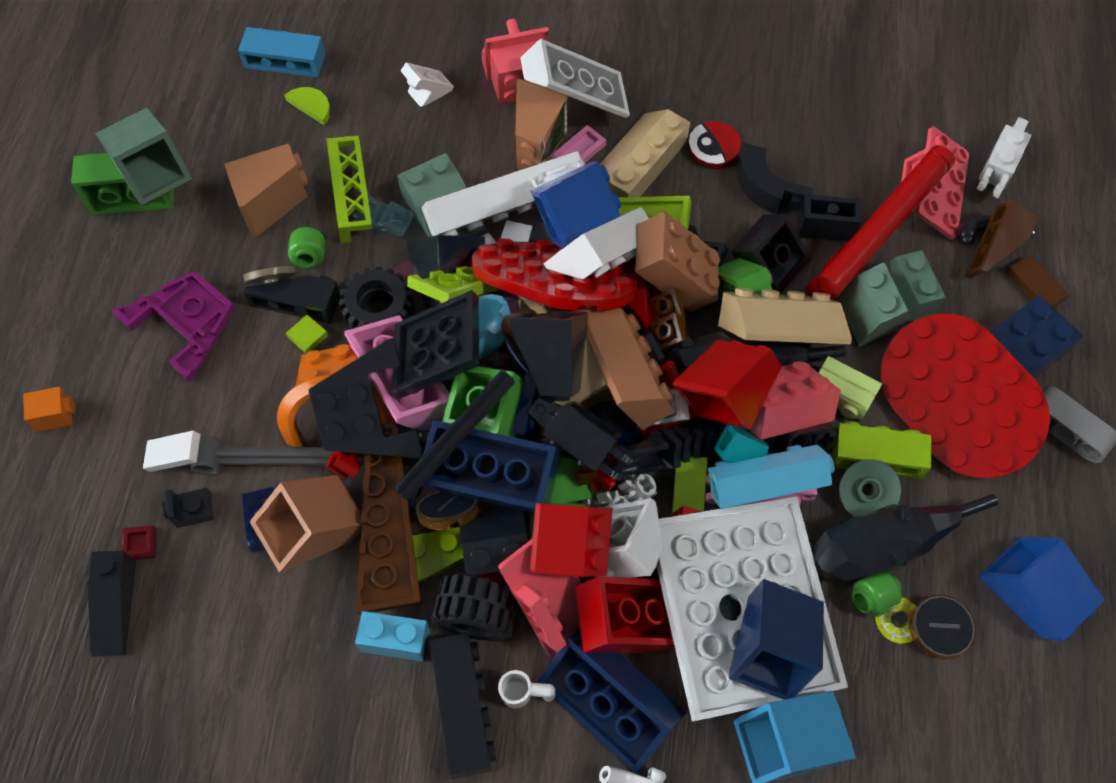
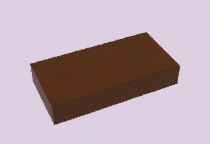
(1036, 281)

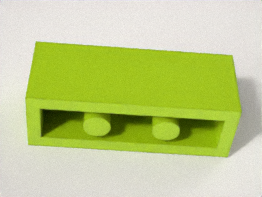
(904, 451)

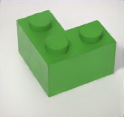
(743, 274)

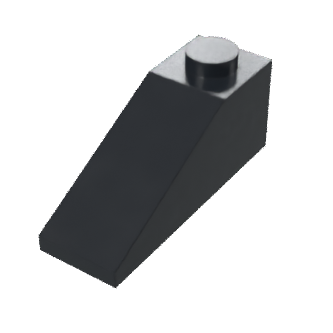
(297, 297)
(110, 601)

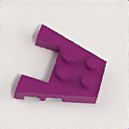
(191, 309)

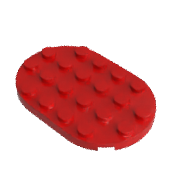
(521, 271)
(967, 394)

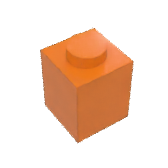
(48, 409)

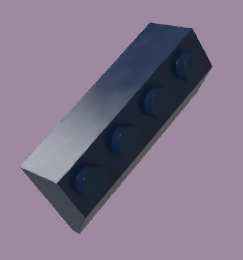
(612, 701)

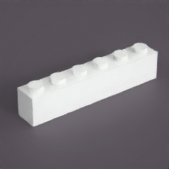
(489, 199)

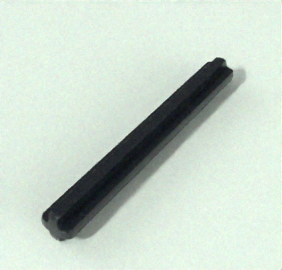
(454, 435)

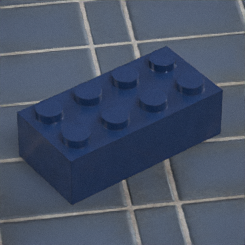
(1037, 336)
(496, 469)

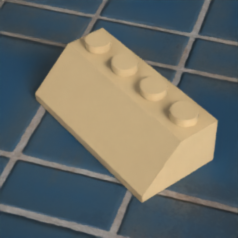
(645, 152)
(784, 317)

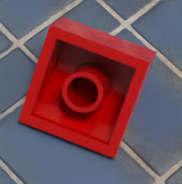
(571, 539)

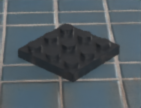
(437, 344)

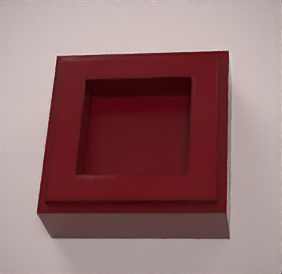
(140, 542)

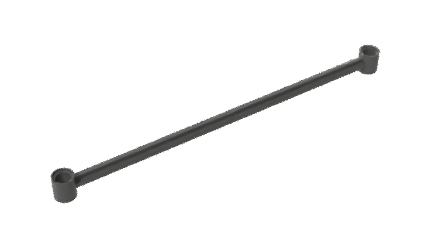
(213, 454)

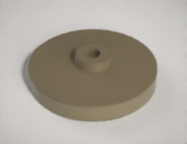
(269, 274)

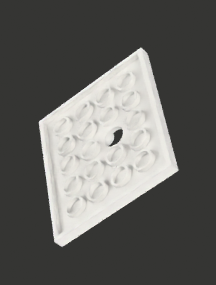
(730, 555)

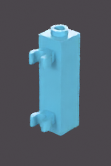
(770, 476)

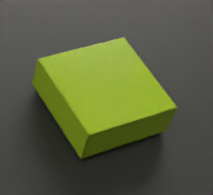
(307, 334)

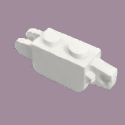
(1004, 157)

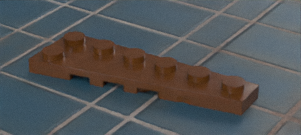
(386, 547)

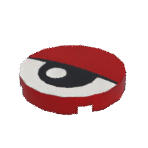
(714, 144)

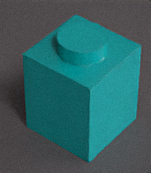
(740, 445)

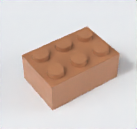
(677, 259)

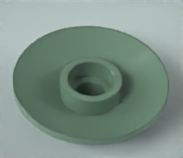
(883, 482)

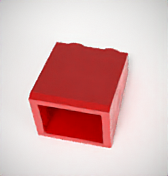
(729, 382)

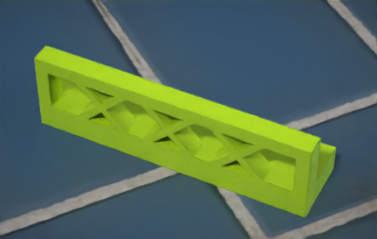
(340, 190)

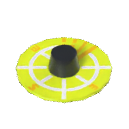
(895, 623)

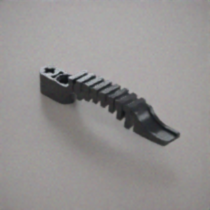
(681, 442)

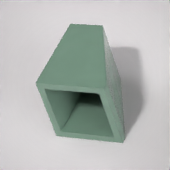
(144, 155)

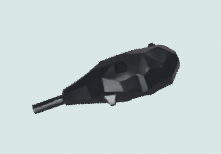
(785, 352)
(888, 538)

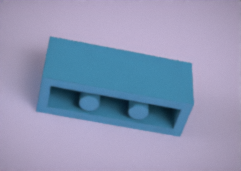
(282, 52)

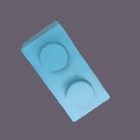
(392, 636)

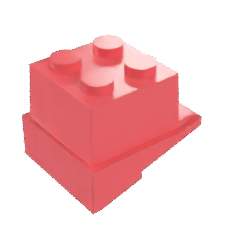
(503, 60)

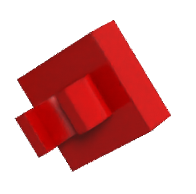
(597, 479)

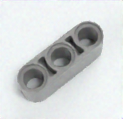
(1078, 426)

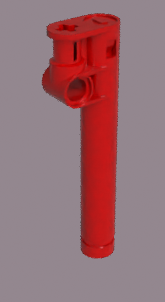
(882, 224)

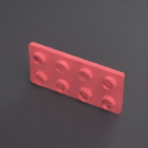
(944, 202)
(544, 598)

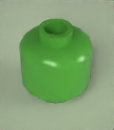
(306, 247)
(877, 594)

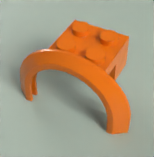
(314, 368)

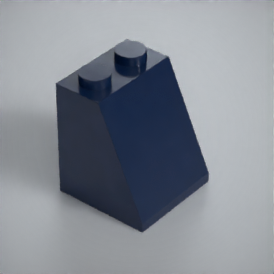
(779, 641)

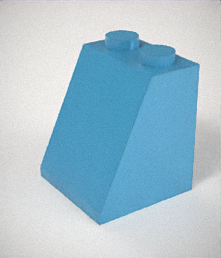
(793, 737)

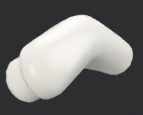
(617, 775)

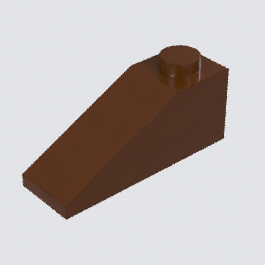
(1006, 231)

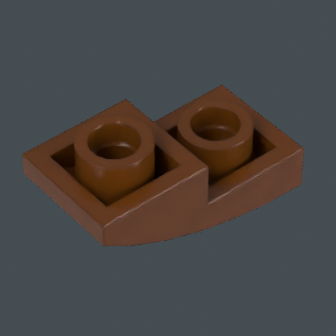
(669, 319)

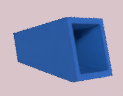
(576, 203)
(1044, 586)

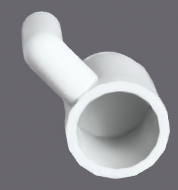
(517, 689)

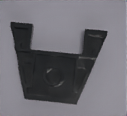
(350, 413)

